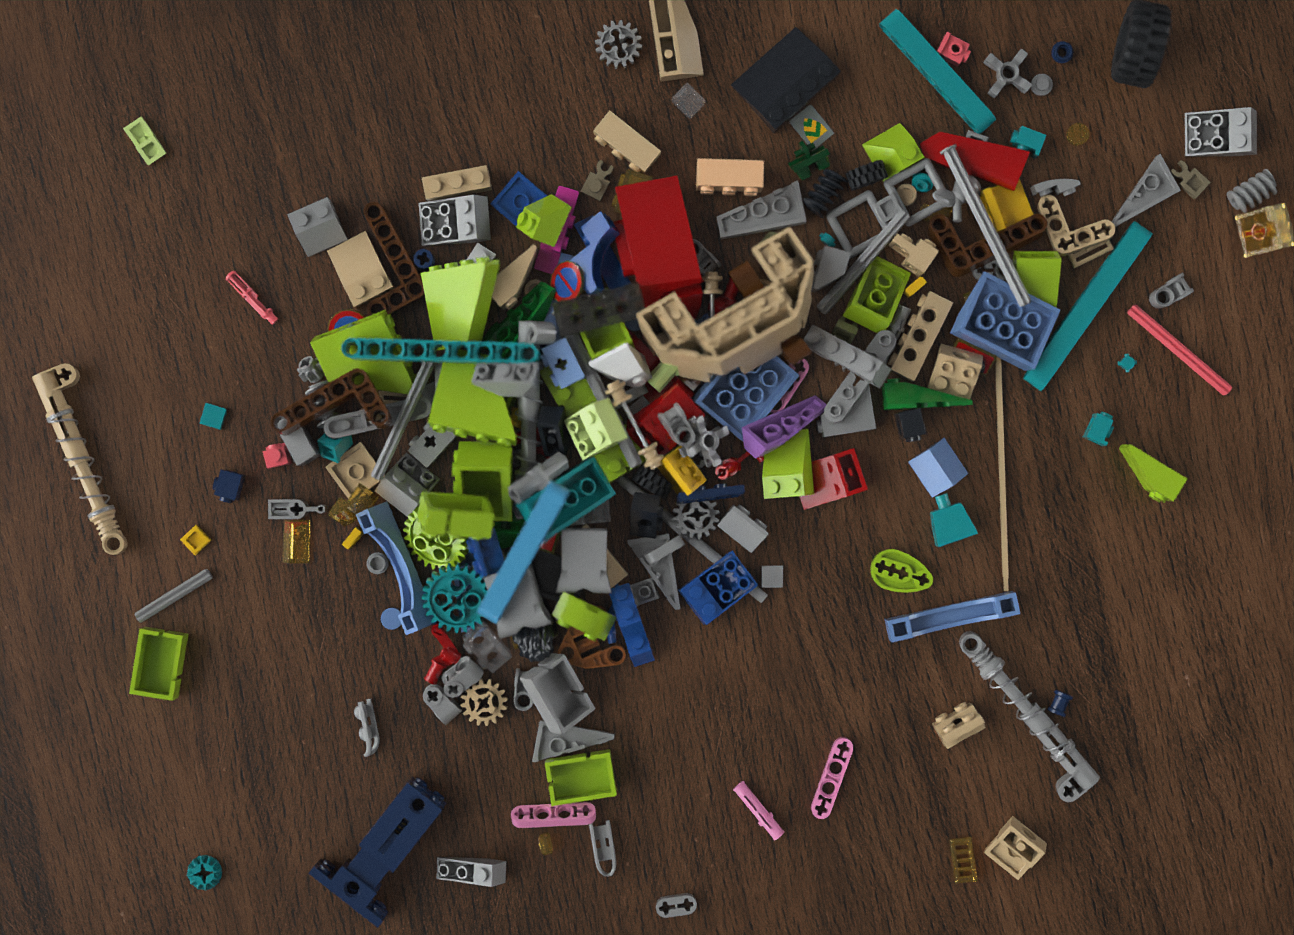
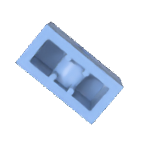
(562, 350)

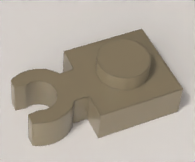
(1192, 181)
(596, 184)

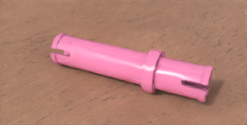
(765, 818)

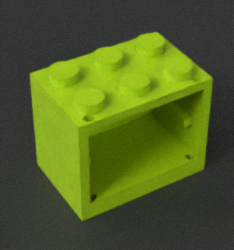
(485, 471)

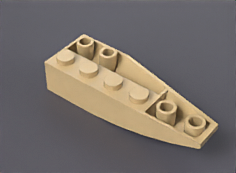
(675, 40)

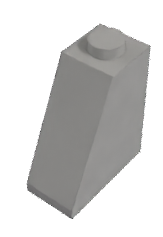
(859, 418)
(300, 444)

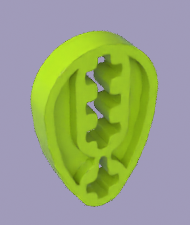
(892, 582)

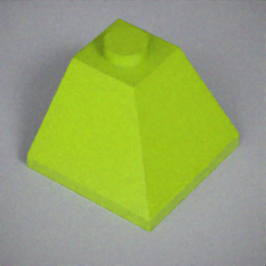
(895, 148)

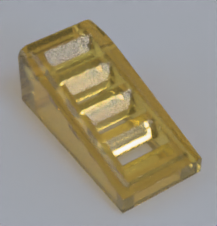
(963, 879)

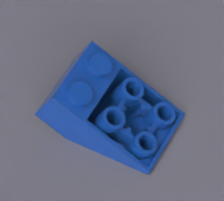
(717, 588)

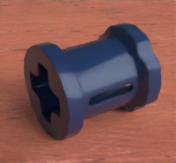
(421, 253)
(1059, 703)

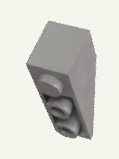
(472, 870)

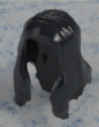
(537, 642)

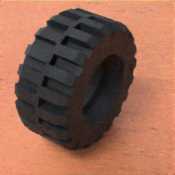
(1141, 43)

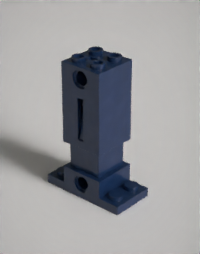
(382, 850)

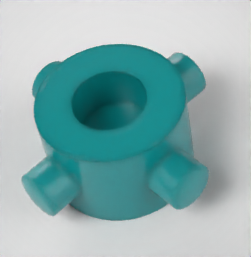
(827, 239)
(1127, 363)

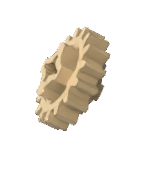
(475, 695)

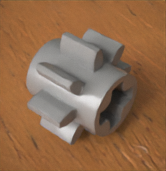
(310, 370)

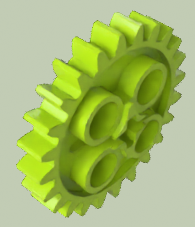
(433, 550)

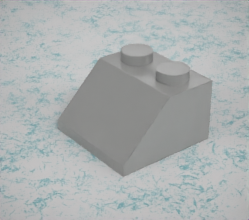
(317, 226)

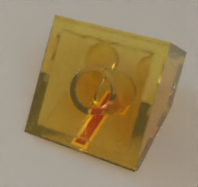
(1265, 230)

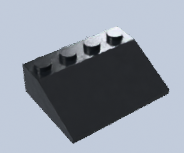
(785, 79)

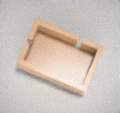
(729, 176)

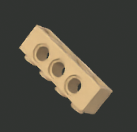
(940, 308)

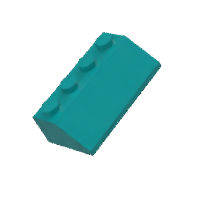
(588, 490)

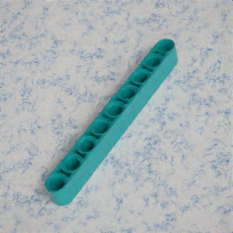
(1088, 304)
(431, 347)

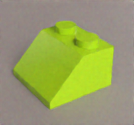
(544, 219)

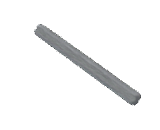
(863, 261)
(402, 420)

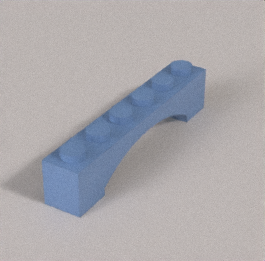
(382, 527)
(952, 615)

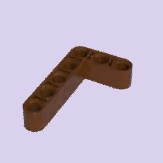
(967, 256)
(396, 262)
(748, 283)
(332, 402)

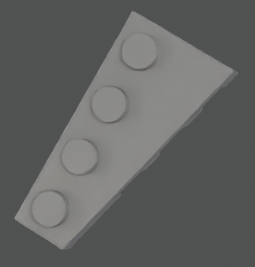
(771, 212)

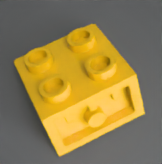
(1006, 206)
(681, 472)

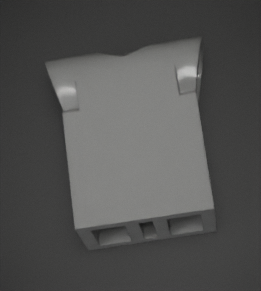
(584, 560)
(524, 608)

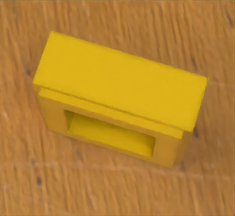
(914, 287)
(352, 539)
(196, 540)

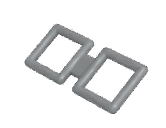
(886, 207)

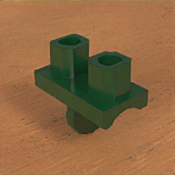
(816, 155)

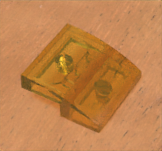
(360, 500)

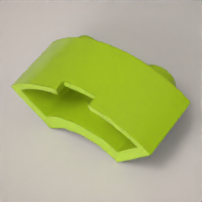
(583, 616)

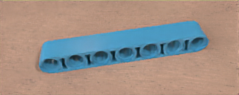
(523, 551)

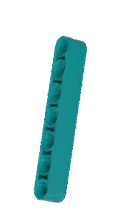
(937, 71)

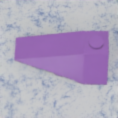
(774, 430)

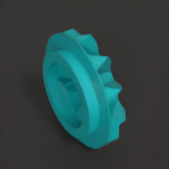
(210, 864)

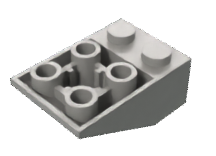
(1221, 132)
(454, 220)

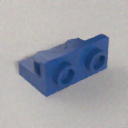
(486, 554)

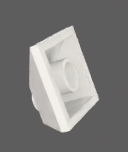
(623, 365)

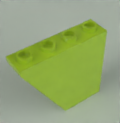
(459, 298)
(385, 375)
(468, 408)

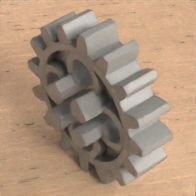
(629, 50)

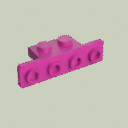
(548, 255)

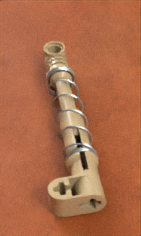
(76, 452)

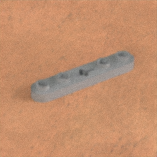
(847, 394)
(356, 422)

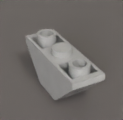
(505, 378)

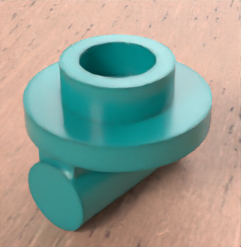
(922, 182)

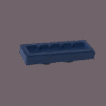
(719, 491)

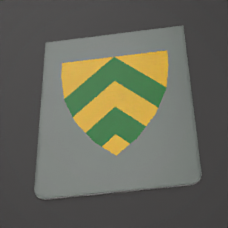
(811, 126)

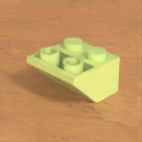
(595, 428)

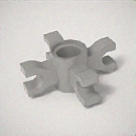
(1019, 82)
(711, 441)

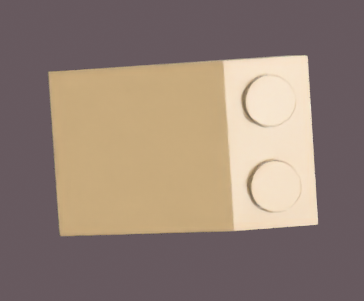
(360, 270)
(513, 279)

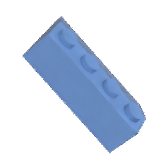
(1002, 327)
(742, 398)

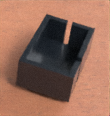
(548, 572)

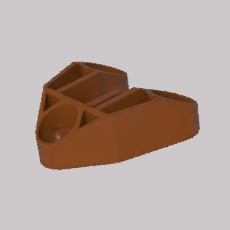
(596, 659)

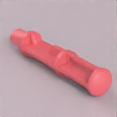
(251, 297)

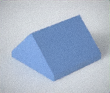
(938, 467)

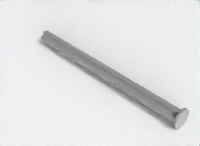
(986, 225)
(599, 392)

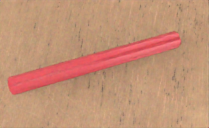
(1179, 350)

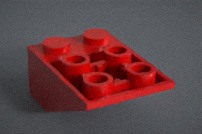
(652, 427)
(835, 478)

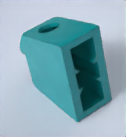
(950, 522)

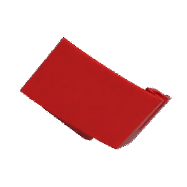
(658, 242)

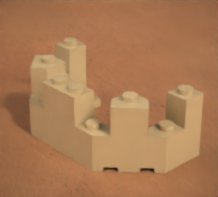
(743, 333)

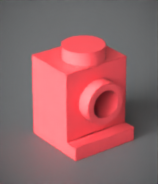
(946, 52)
(277, 455)

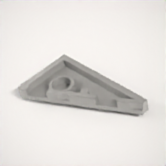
(1151, 189)
(662, 570)
(576, 738)

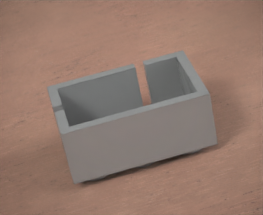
(551, 692)

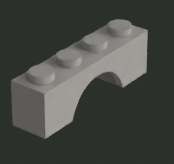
(846, 355)

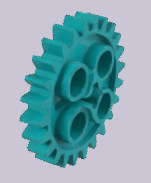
(443, 584)

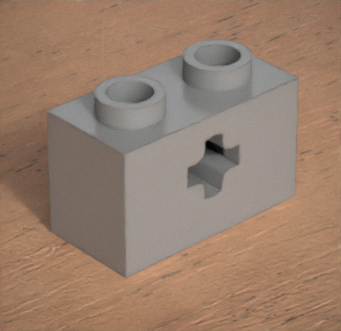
(430, 454)

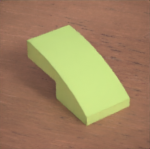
(144, 140)

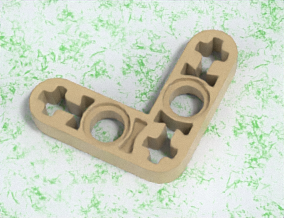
(1064, 234)

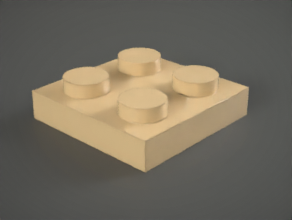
(353, 469)

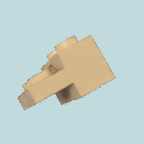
(917, 256)
(955, 371)
(952, 734)
(1016, 848)

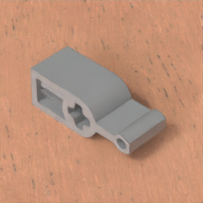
(290, 504)

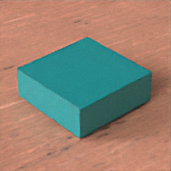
(213, 416)

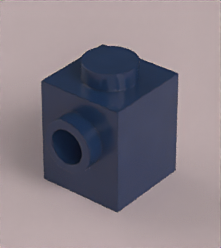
(228, 485)

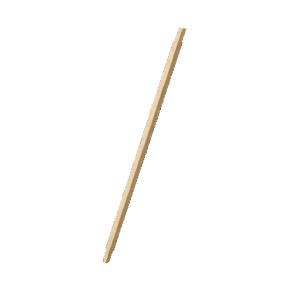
(1002, 485)

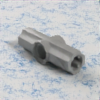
(538, 477)

